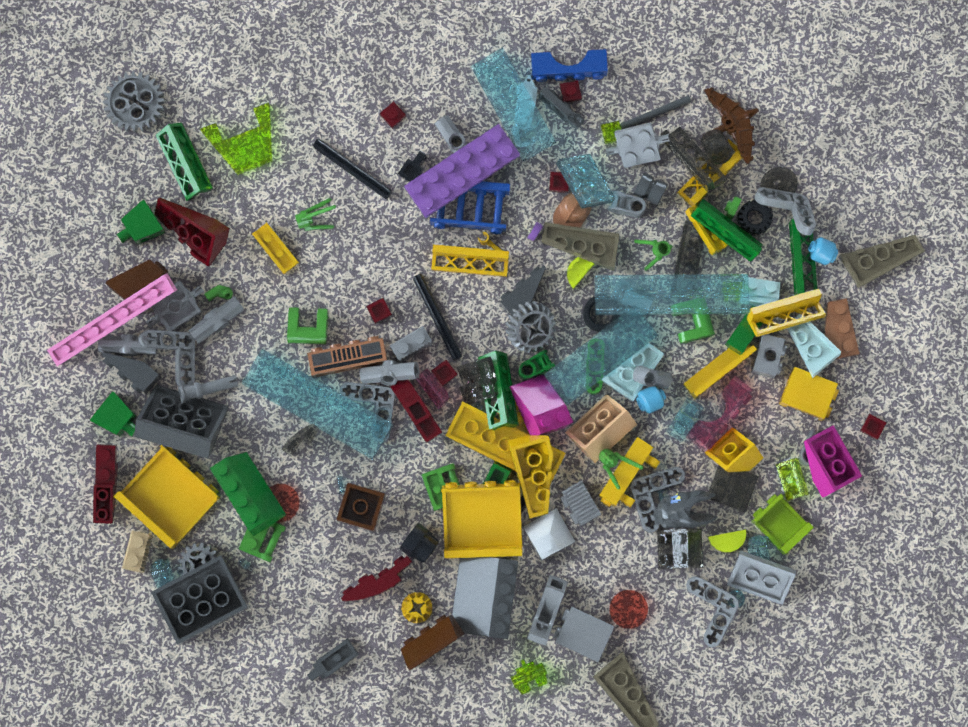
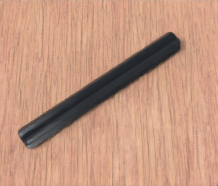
(352, 168)
(437, 316)

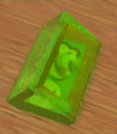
(792, 479)

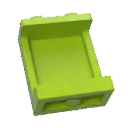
(781, 523)

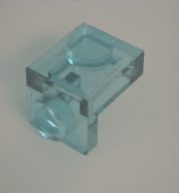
(759, 546)
(162, 572)

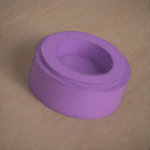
(534, 231)

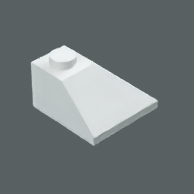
(548, 534)

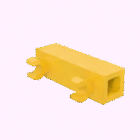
(625, 473)

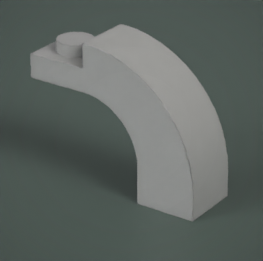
(547, 610)

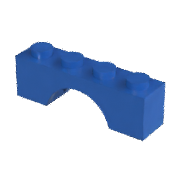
(546, 67)

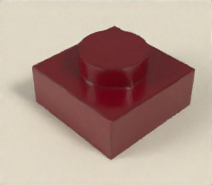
(570, 91)
(392, 115)
(558, 183)
(379, 310)
(444, 372)
(873, 426)

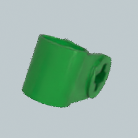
(538, 363)

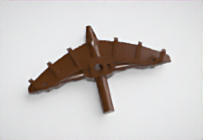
(734, 121)

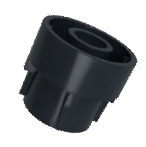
(419, 543)

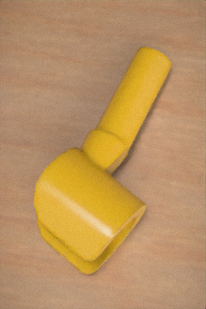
(488, 242)

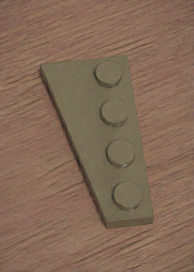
(584, 243)
(875, 261)
(622, 687)

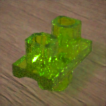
(528, 673)

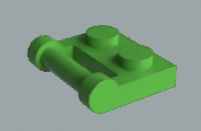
(433, 482)
(252, 544)

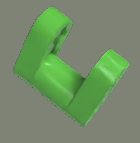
(702, 330)
(307, 335)

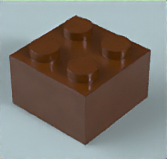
(361, 507)

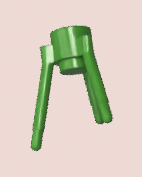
(305, 218)
(659, 250)
(610, 460)

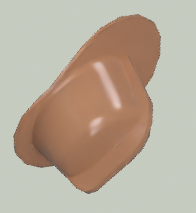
(570, 212)

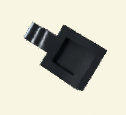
(412, 169)

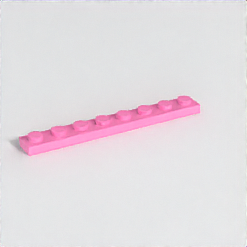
(112, 319)

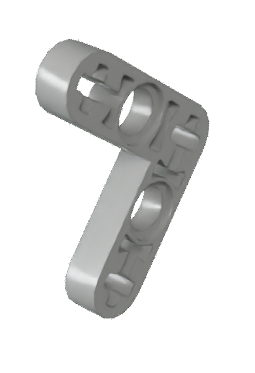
(795, 202)
(180, 349)
(380, 403)
(646, 494)
(722, 609)

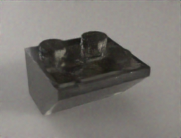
(680, 549)

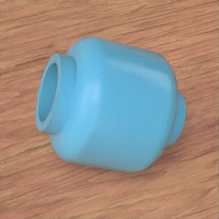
(823, 251)
(651, 399)

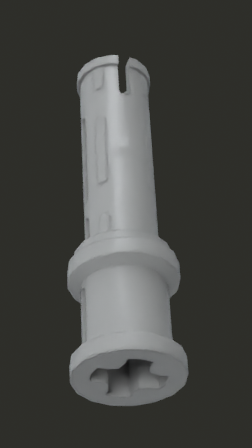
(198, 390)

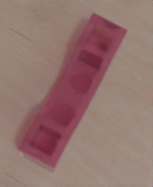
(734, 395)

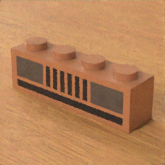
(347, 357)

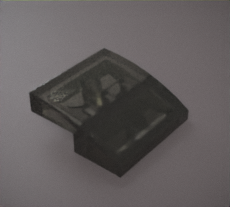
(478, 380)
(304, 435)
(733, 488)

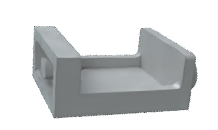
(583, 633)

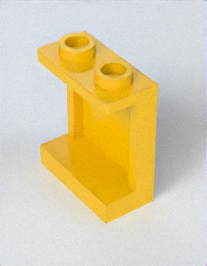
(809, 393)

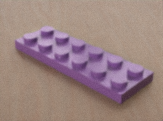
(462, 171)

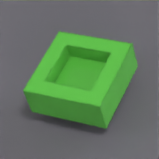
(732, 207)

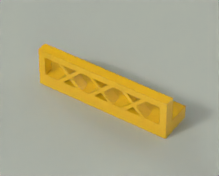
(701, 193)
(470, 253)
(786, 306)
(716, 370)

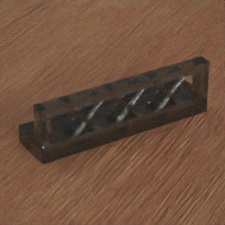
(690, 162)
(683, 247)

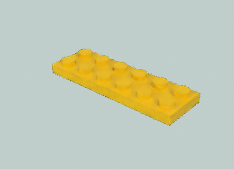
(472, 430)

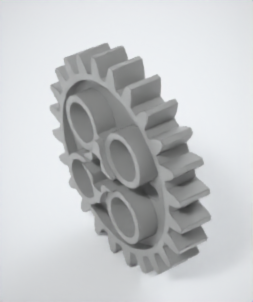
(143, 87)

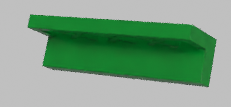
(186, 158)
(727, 230)
(797, 256)
(505, 401)

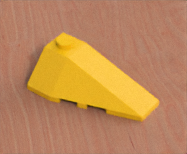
(533, 466)

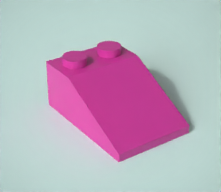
(540, 406)
(830, 462)

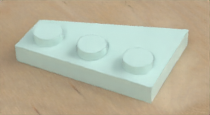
(813, 346)
(622, 377)

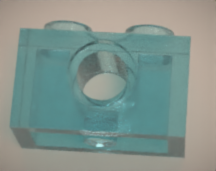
(684, 419)

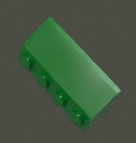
(248, 492)

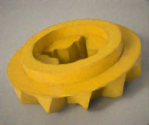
(426, 608)

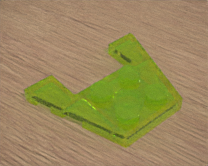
(248, 148)

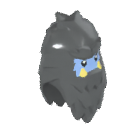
(676, 510)

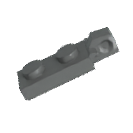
(561, 108)
(333, 660)

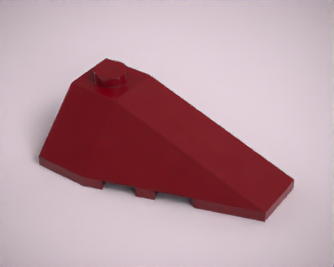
(200, 232)

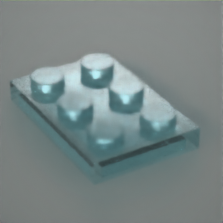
(585, 181)

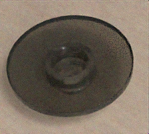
(787, 179)

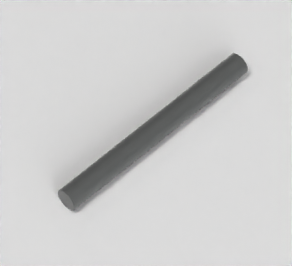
(656, 112)

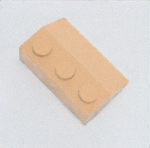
(601, 427)

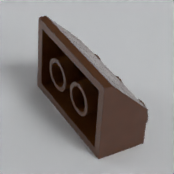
(431, 641)

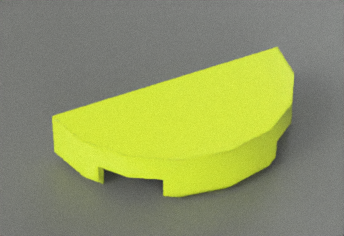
(577, 270)
(729, 541)

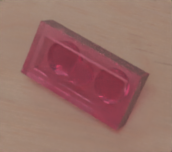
(433, 388)

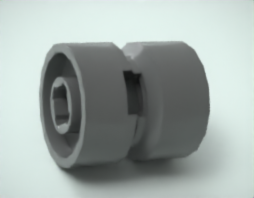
(650, 189)

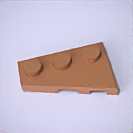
(840, 328)

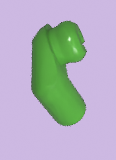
(219, 291)

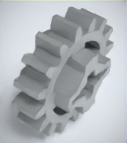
(204, 555)

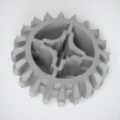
(530, 337)

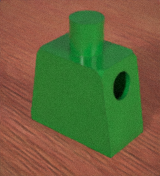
(140, 225)
(115, 416)

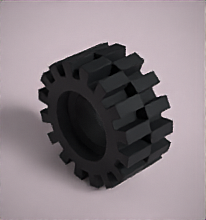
(755, 228)

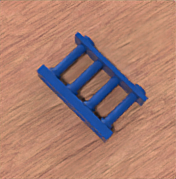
(481, 189)

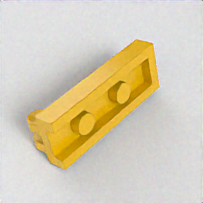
(712, 242)
(275, 248)

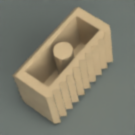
(137, 551)

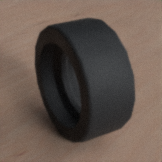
(587, 319)

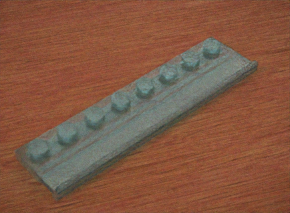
(671, 294)
(317, 404)

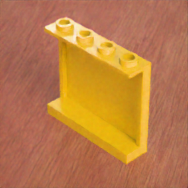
(168, 497)
(482, 519)

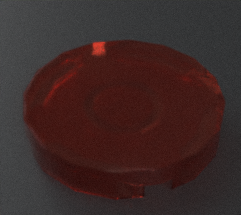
(287, 499)
(624, 605)

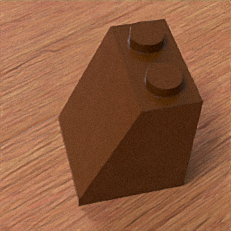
(136, 278)

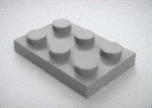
(761, 577)

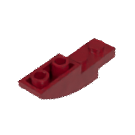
(416, 410)
(105, 483)
(370, 587)

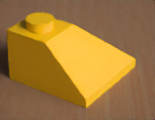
(735, 452)

